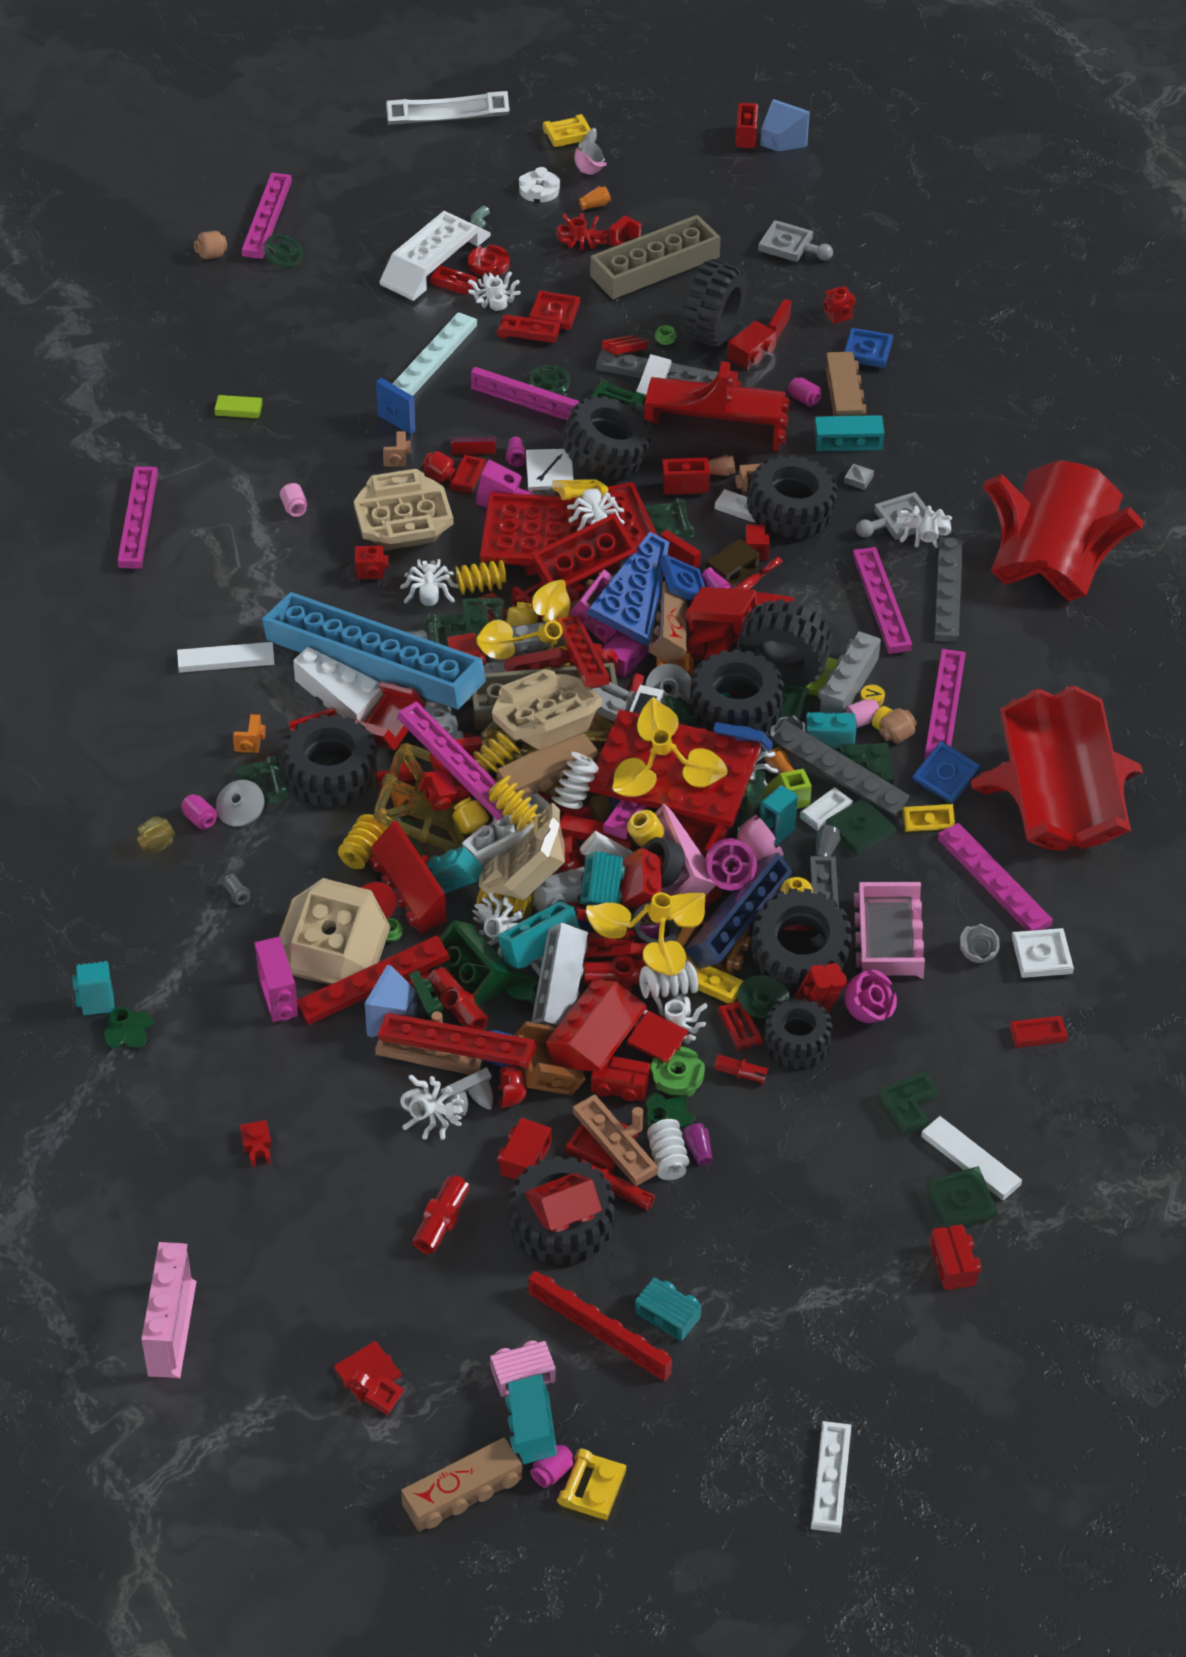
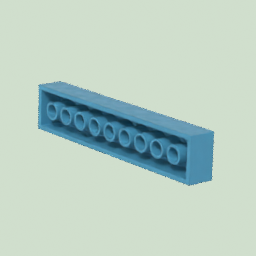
(375, 649)

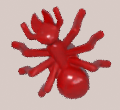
(576, 231)

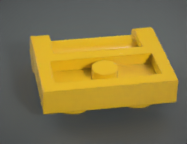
(567, 130)
(574, 488)
(600, 1489)

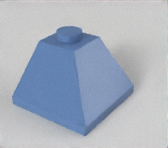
(785, 127)
(390, 995)

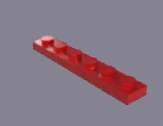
(583, 652)
(360, 984)
(457, 1040)
(600, 1326)

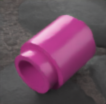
(804, 391)
(199, 811)
(551, 1469)

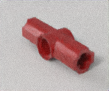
(621, 969)
(457, 999)
(441, 1214)

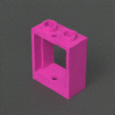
(598, 628)
(276, 979)

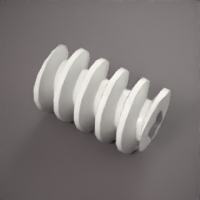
(577, 781)
(653, 981)
(668, 1149)

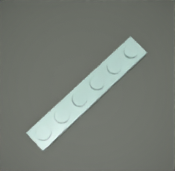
(435, 353)

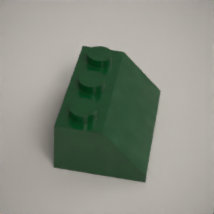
(474, 962)

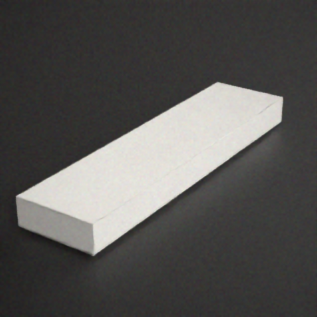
(225, 657)
(969, 1155)
(831, 1477)

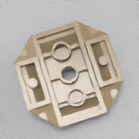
(402, 509)
(545, 708)
(529, 860)
(351, 948)

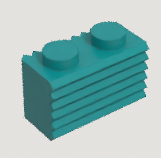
(832, 728)
(779, 812)
(455, 869)
(602, 879)
(94, 988)
(668, 1308)

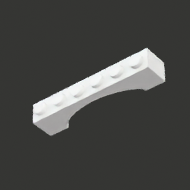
(466, 107)

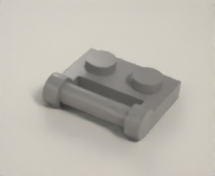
(611, 703)

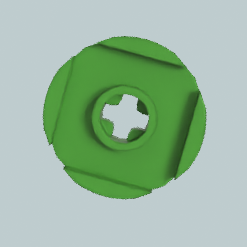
(678, 1084)

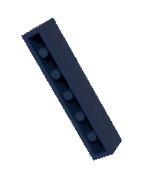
(737, 912)

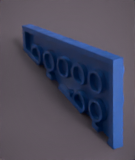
(633, 593)

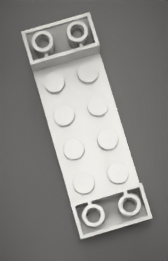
(426, 251)

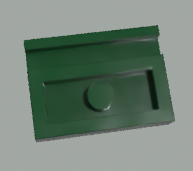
(424, 989)

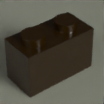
(735, 562)

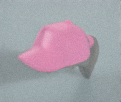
(589, 155)

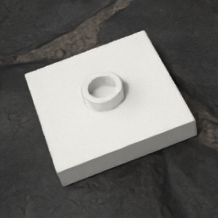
(1042, 953)

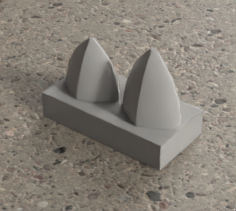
(476, 1085)

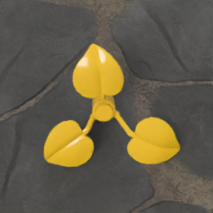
(548, 601)
(657, 725)
(665, 958)

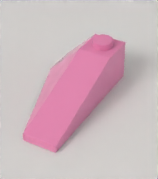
(693, 874)

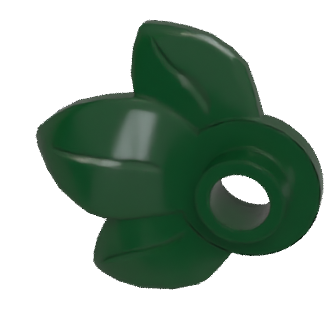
(524, 987)
(128, 1031)
(663, 1109)

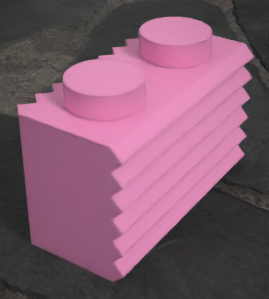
(521, 1363)

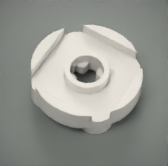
(539, 185)

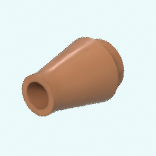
(722, 465)

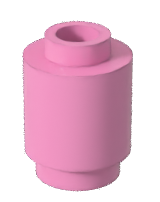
(293, 499)
(863, 710)

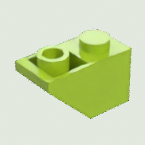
(792, 780)

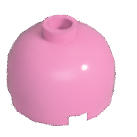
(758, 838)

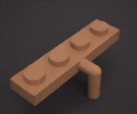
(429, 1057)
(616, 1139)

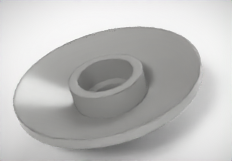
(670, 675)
(245, 810)

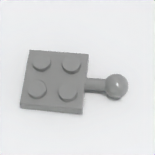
(791, 242)
(888, 513)

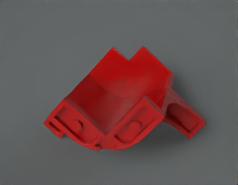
(719, 399)
(1058, 525)
(1062, 770)

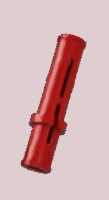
(627, 1190)

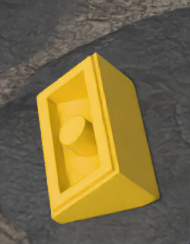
(928, 817)

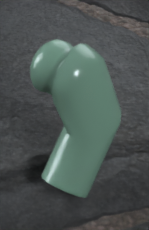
(477, 217)

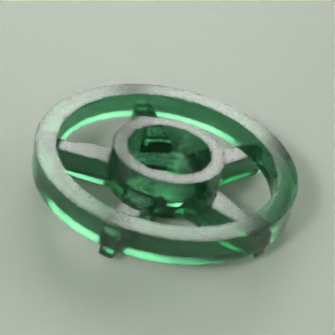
(283, 251)
(550, 379)

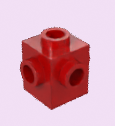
(839, 304)
(370, 562)

